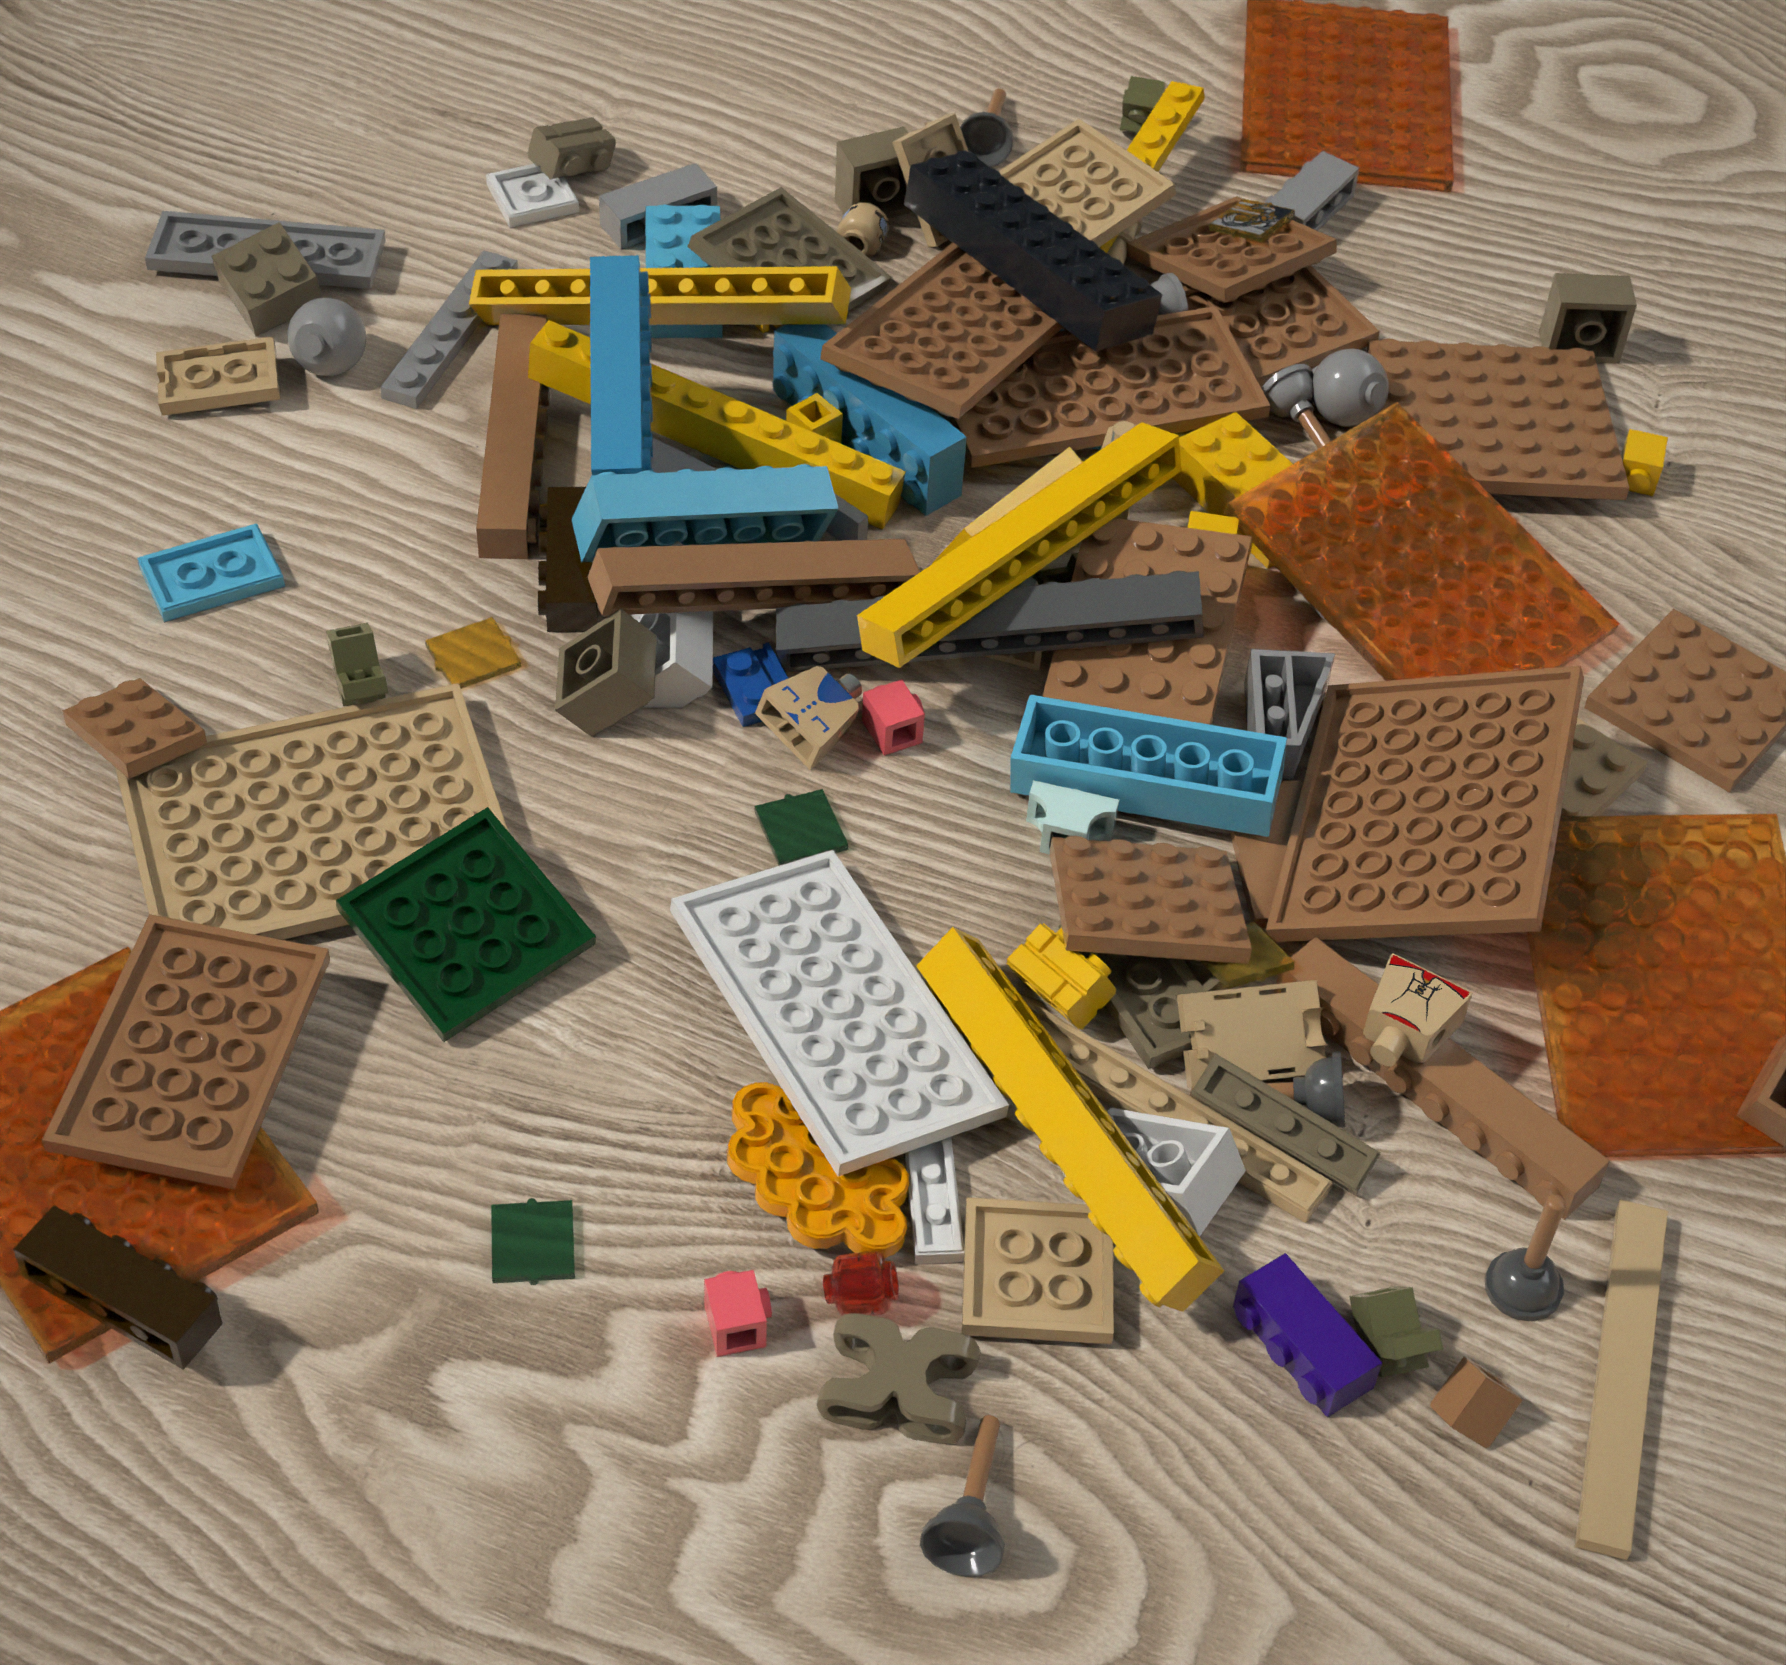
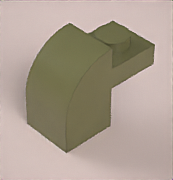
(1139, 102)
(356, 664)
(1392, 1329)

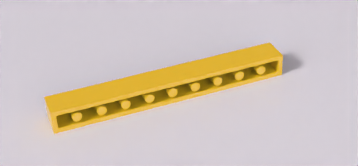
(676, 295)
(725, 425)
(1018, 544)
(1070, 1122)

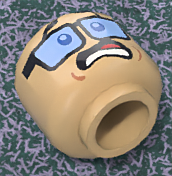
(864, 227)

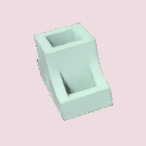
(1070, 812)

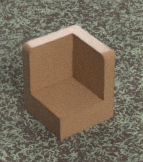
(1475, 1402)

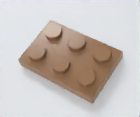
(134, 727)

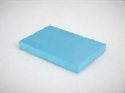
(210, 572)

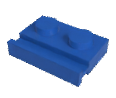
(745, 677)

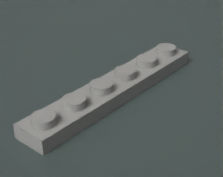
(440, 339)

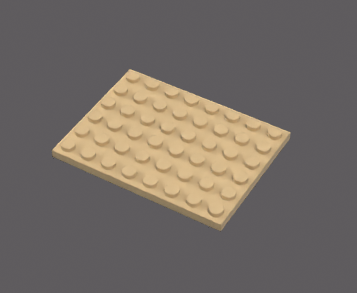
(303, 810)

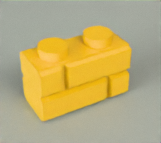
(1062, 977)

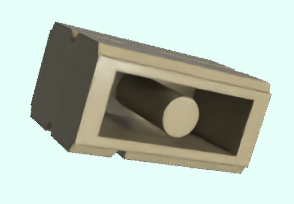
(571, 148)

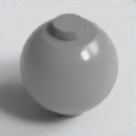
(326, 336)
(1349, 387)

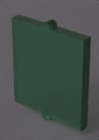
(800, 826)
(532, 1241)

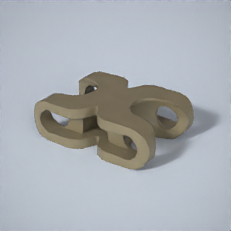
(899, 1378)

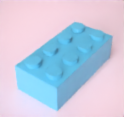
(666, 247)

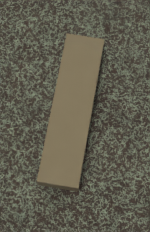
(1285, 1124)

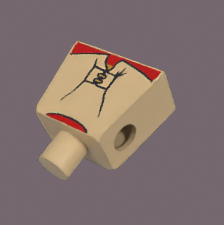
(1413, 1012)

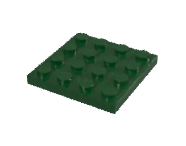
(465, 923)

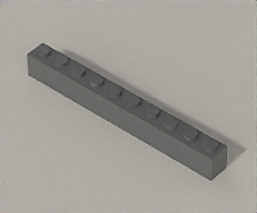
(1019, 622)

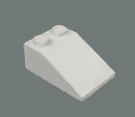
(1188, 1158)

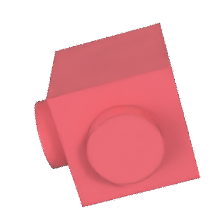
(893, 717)
(736, 1312)

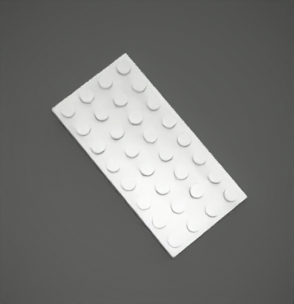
(838, 1012)

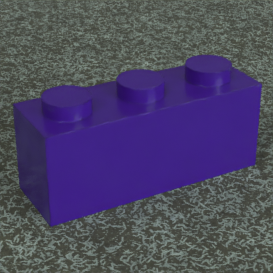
(1306, 1335)

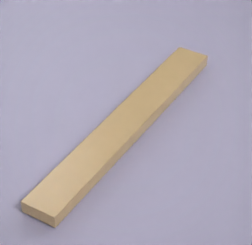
(1134, 1089)
(1622, 1381)

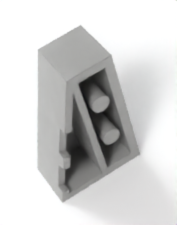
(1285, 697)

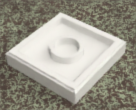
(530, 196)

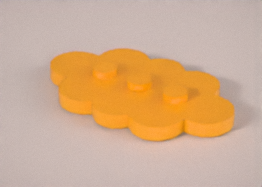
(800, 1184)

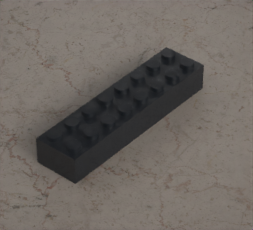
(1033, 250)

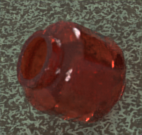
(861, 1283)

